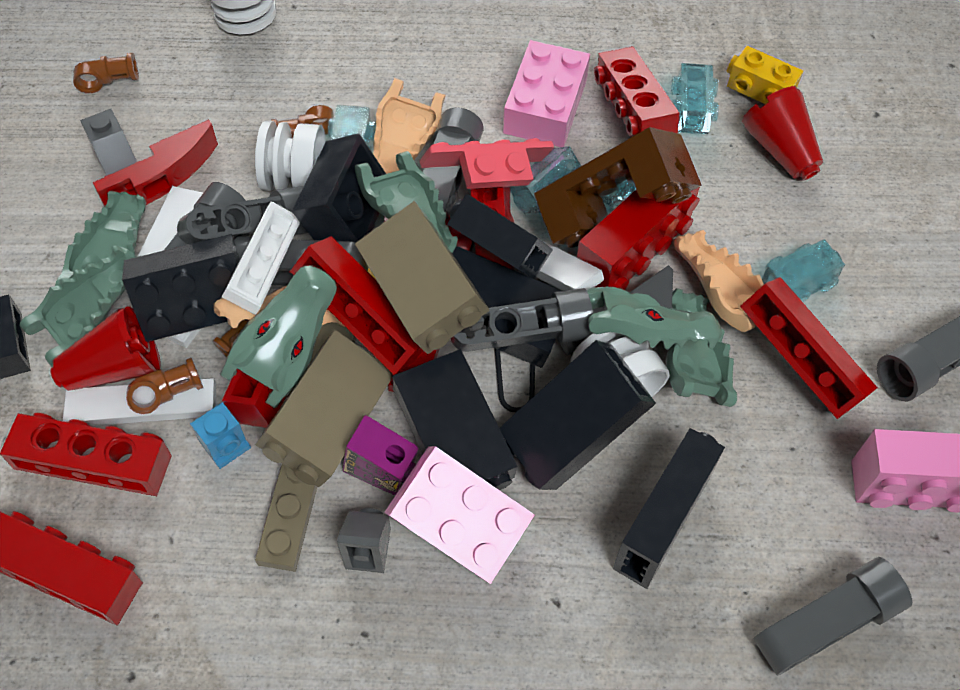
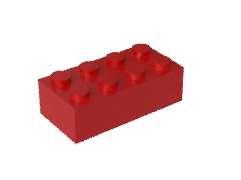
(634, 235)

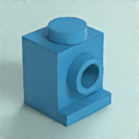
(220, 435)

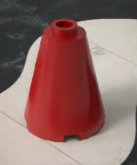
(786, 132)
(107, 354)

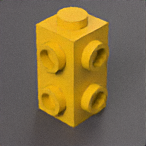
(760, 74)

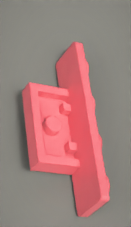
(490, 164)

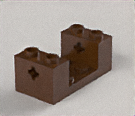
(651, 159)

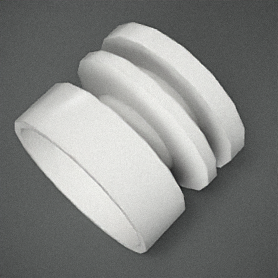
(243, 15)
(284, 157)
(643, 362)

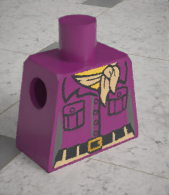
(379, 456)

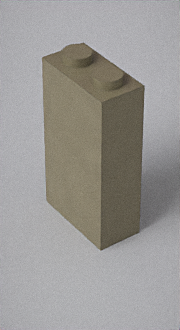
(421, 278)
(325, 410)

